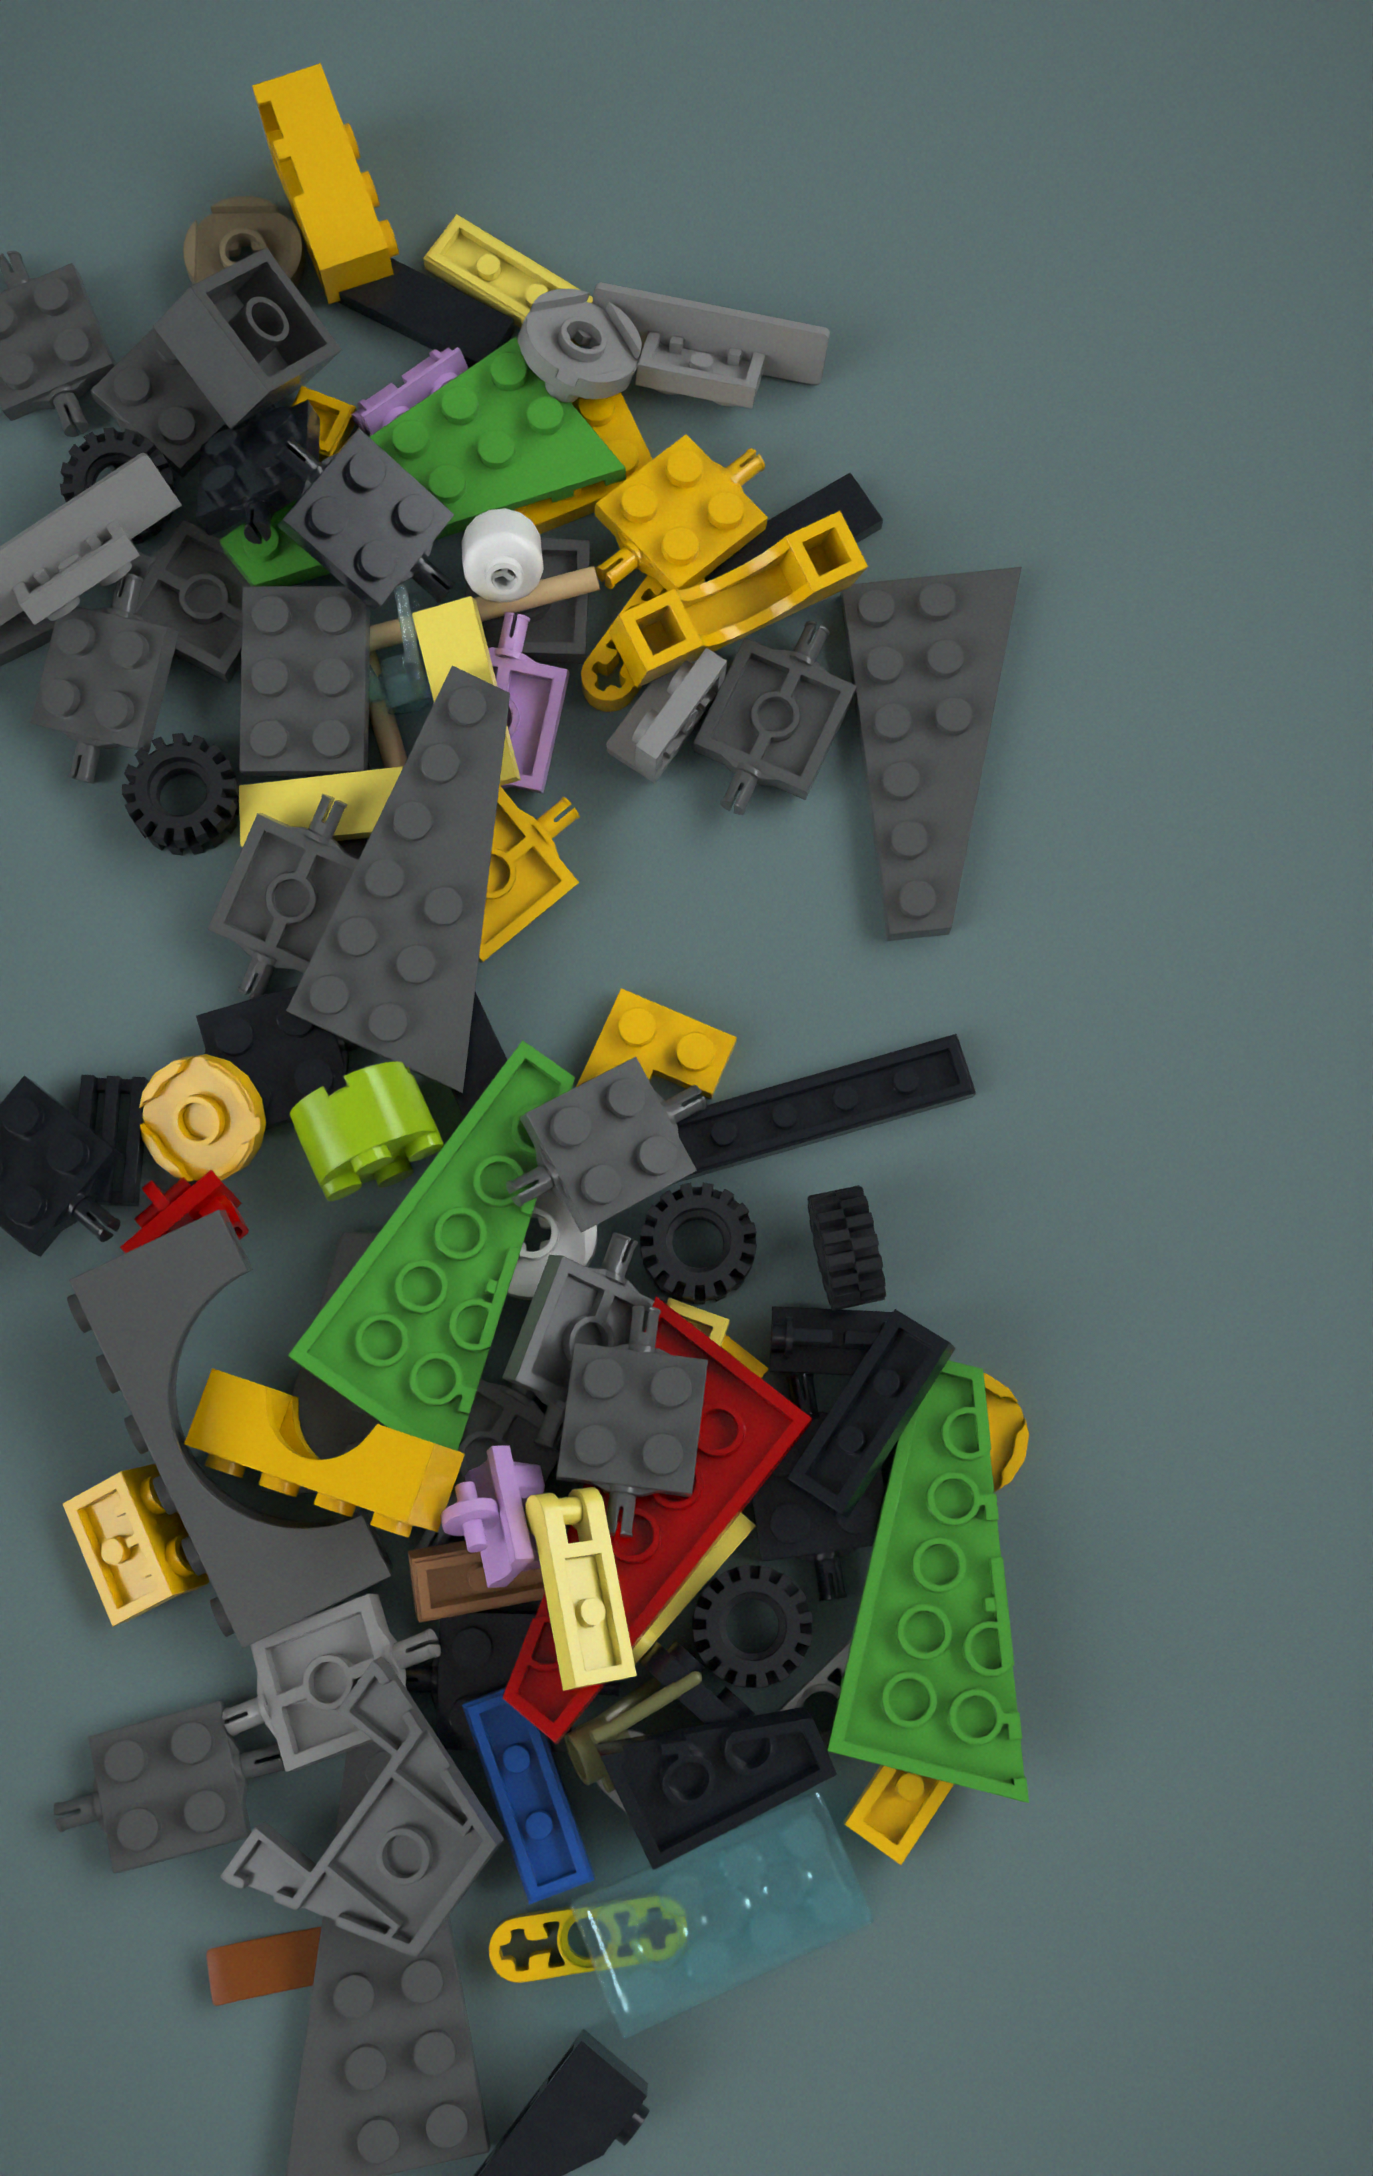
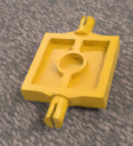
(680, 516)
(523, 870)

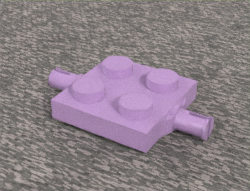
(534, 703)

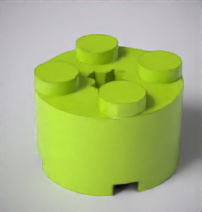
(366, 1129)

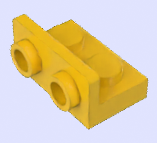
(131, 1544)

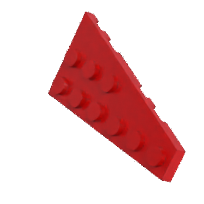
(740, 1444)

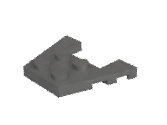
(405, 1846)

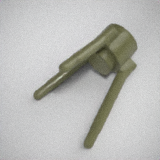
(615, 1721)

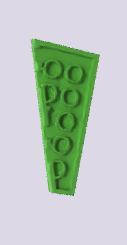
(476, 447)
(428, 1292)
(932, 1631)

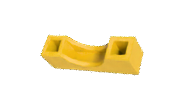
(764, 590)
(387, 1473)

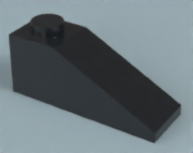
(572, 2115)

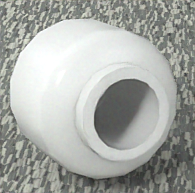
(502, 555)

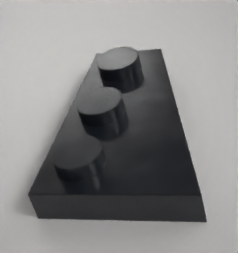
(712, 1777)

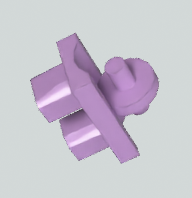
(493, 1515)

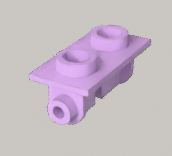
(419, 384)

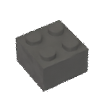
(247, 337)

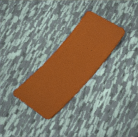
(263, 1966)

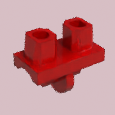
(182, 1206)

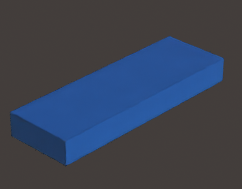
(528, 1798)

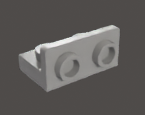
(667, 715)

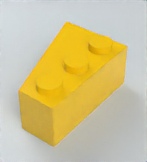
(323, 181)

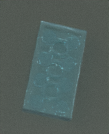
(720, 1914)

